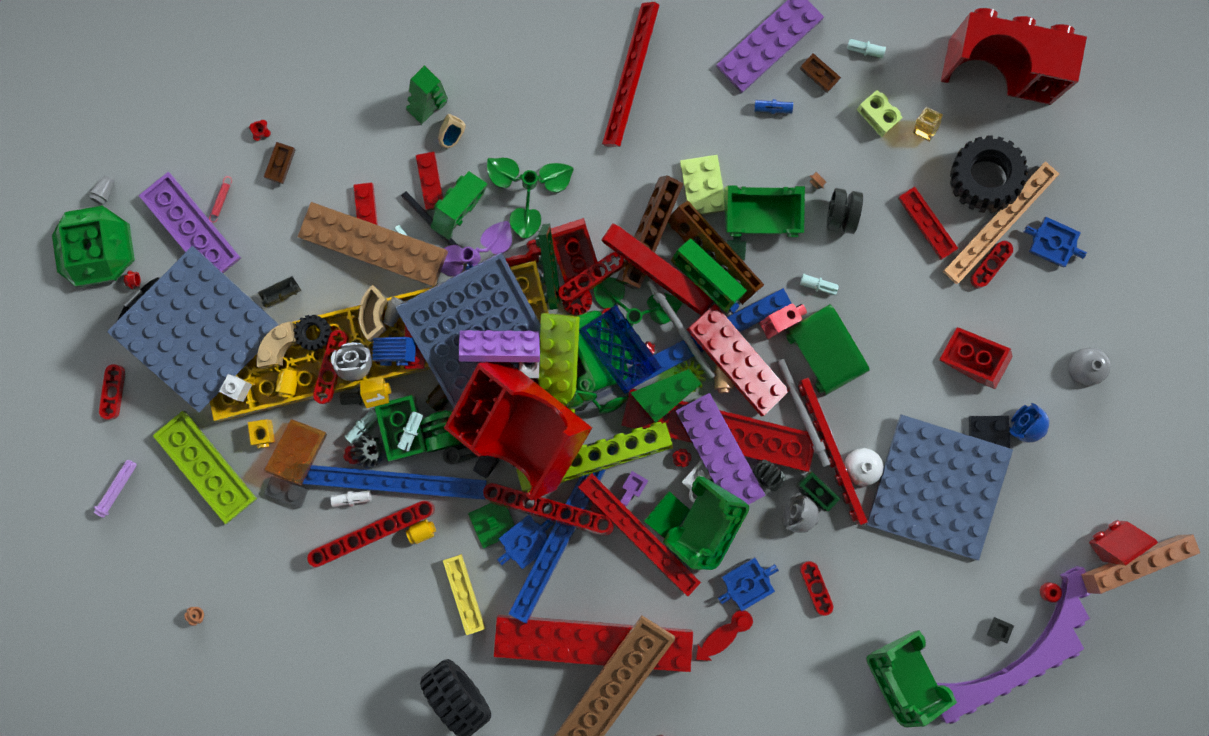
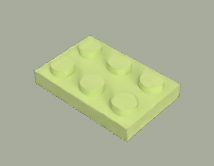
(703, 184)

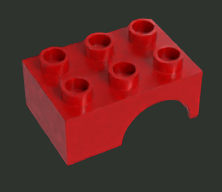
(1033, 59)
(518, 422)

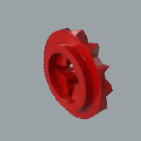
(577, 309)

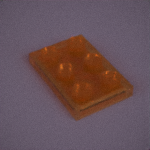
(295, 452)

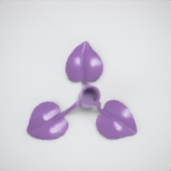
(495, 238)

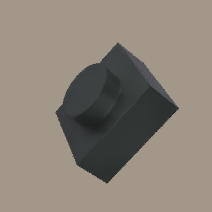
(1000, 630)

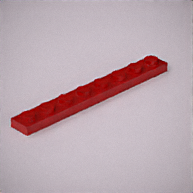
(630, 74)
(841, 477)
(639, 535)

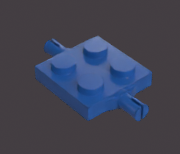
(1054, 242)
(524, 541)
(748, 584)

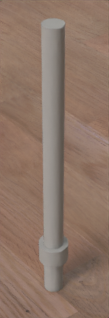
(659, 297)
(818, 446)

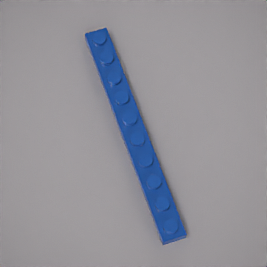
(741, 320)
(395, 482)
(551, 553)

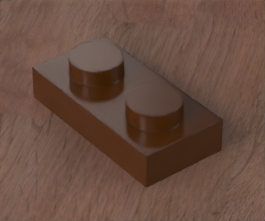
(820, 73)
(279, 163)

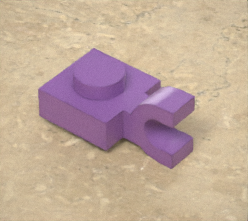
(634, 486)

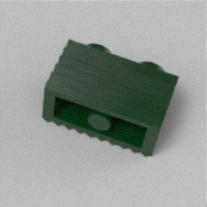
(818, 491)

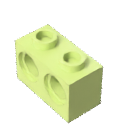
(875, 116)

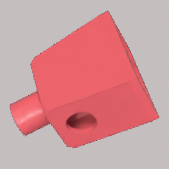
(782, 319)

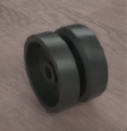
(844, 210)

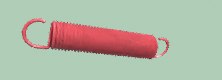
(220, 199)

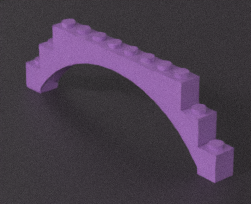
(1050, 649)

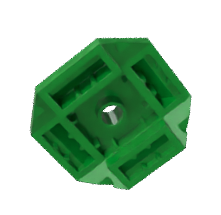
(109, 250)

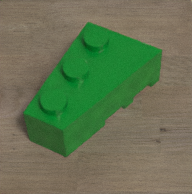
(426, 95)
(457, 204)
(666, 394)

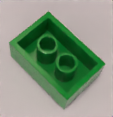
(392, 419)

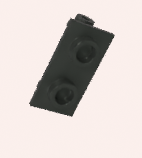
(279, 291)

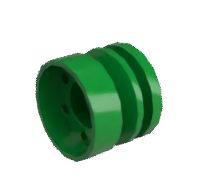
(440, 438)

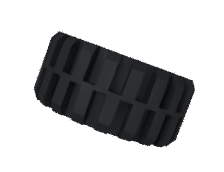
(994, 151)
(455, 698)

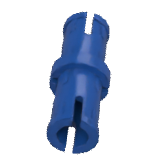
(787, 107)

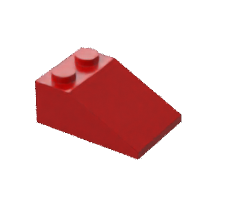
(574, 250)
(977, 357)
(1121, 543)

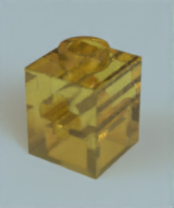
(927, 124)

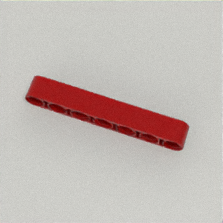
(656, 269)
(556, 513)
(362, 536)

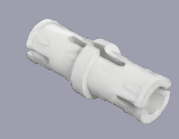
(351, 498)

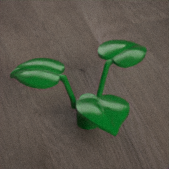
(505, 170)
(611, 291)
(581, 398)

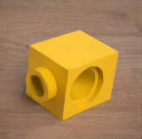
(255, 426)

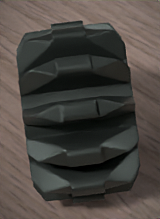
(361, 452)
(769, 475)

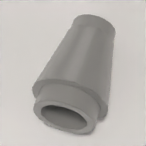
(102, 191)
(391, 314)

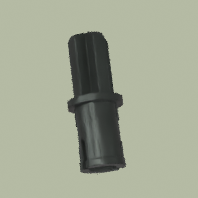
(351, 398)

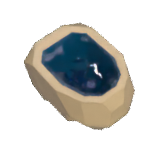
(451, 131)

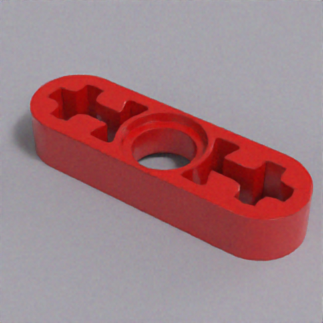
(996, 250)
(104, 395)
(817, 603)

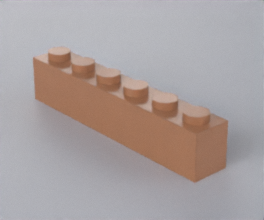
(1156, 558)

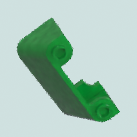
(764, 210)
(828, 349)
(597, 376)
(708, 526)
(909, 682)

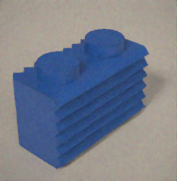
(394, 350)

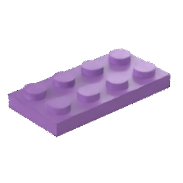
(499, 346)

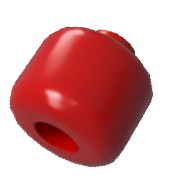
(1051, 592)

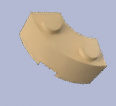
(371, 313)
(275, 345)

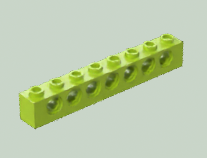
(624, 455)

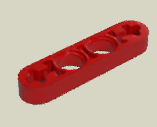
(593, 280)
(327, 366)

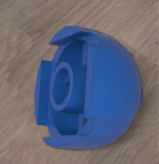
(1030, 423)

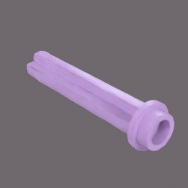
(115, 488)

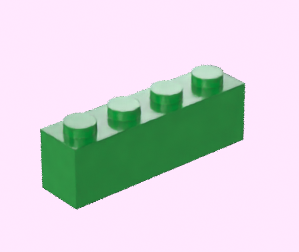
(708, 275)

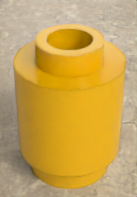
(286, 383)
(420, 532)

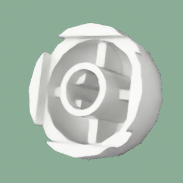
(863, 466)

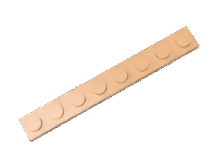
(1000, 224)

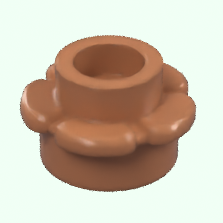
(817, 181)
(197, 612)

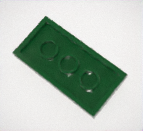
(548, 262)

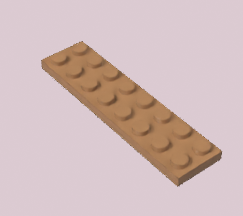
(373, 244)
(618, 680)

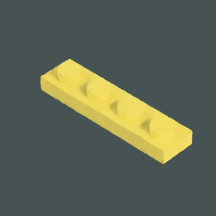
(464, 594)

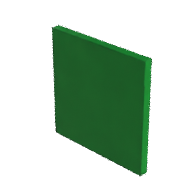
(667, 514)
(491, 523)

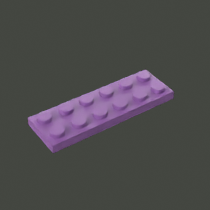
(769, 42)
(188, 222)
(719, 449)

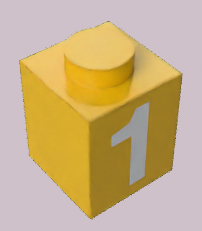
(375, 392)

